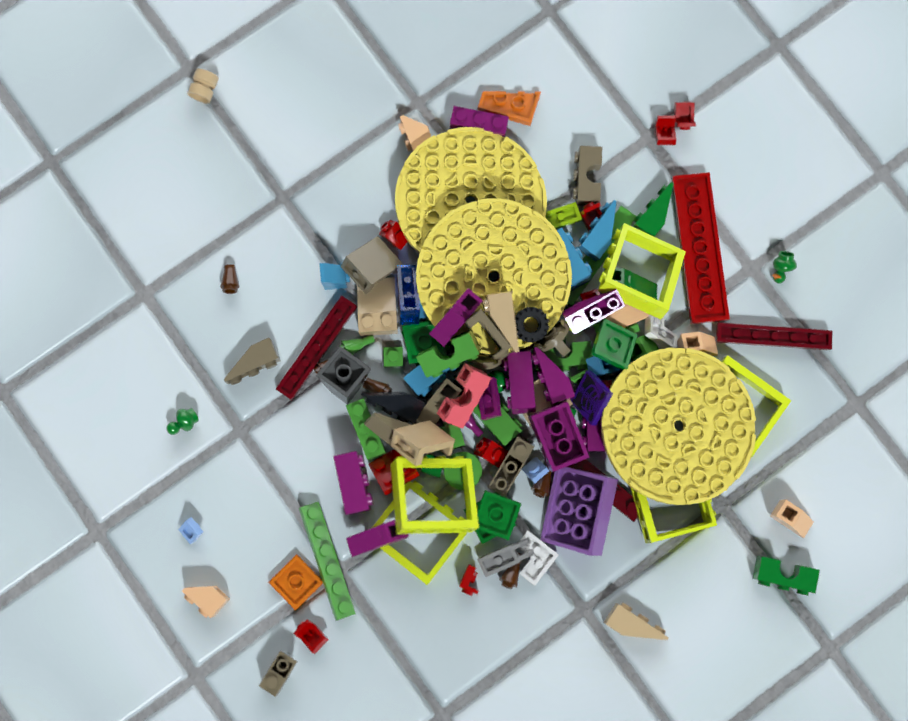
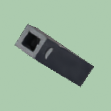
(403, 404)

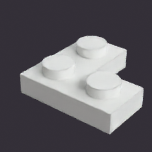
(658, 333)
(540, 561)

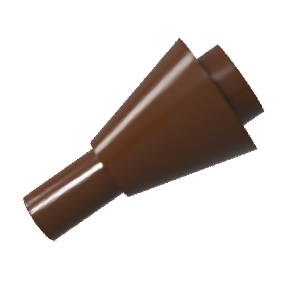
(542, 487)
(510, 576)

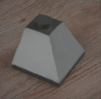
(343, 374)

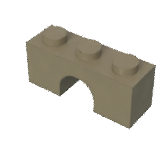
(587, 159)

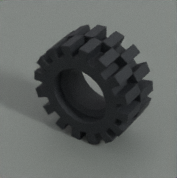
(542, 324)

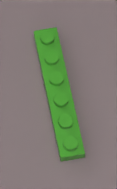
(327, 561)

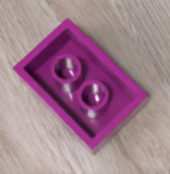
(558, 436)
(353, 482)

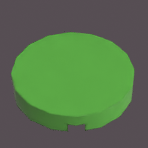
(454, 475)

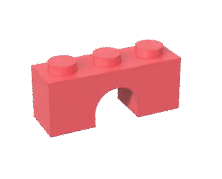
(458, 410)

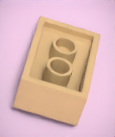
(378, 309)
(501, 314)

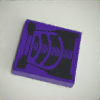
(591, 397)

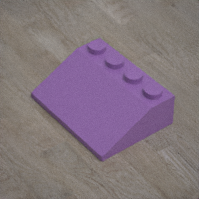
(579, 510)

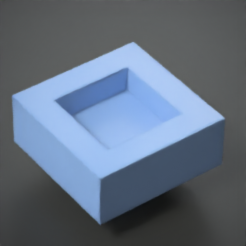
(535, 470)
(190, 530)

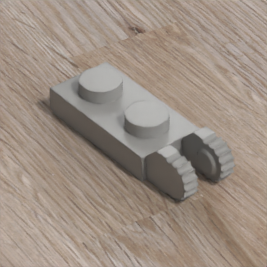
(503, 558)

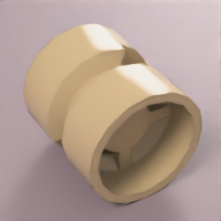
(202, 87)

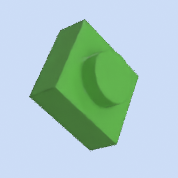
(393, 356)

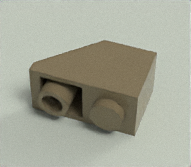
(278, 674)

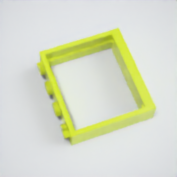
(632, 297)
(763, 388)
(445, 510)
(647, 523)
(426, 527)

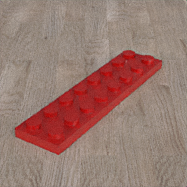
(701, 242)

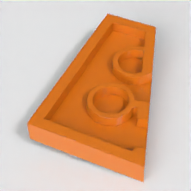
(517, 106)

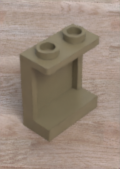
(370, 264)
(492, 332)

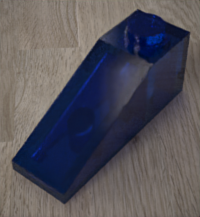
(407, 295)

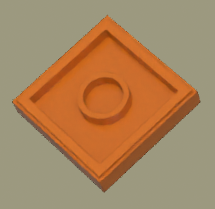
(296, 582)

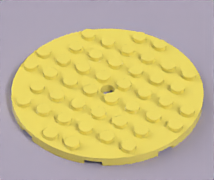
(458, 166)
(501, 239)
(715, 434)

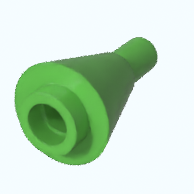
(355, 345)

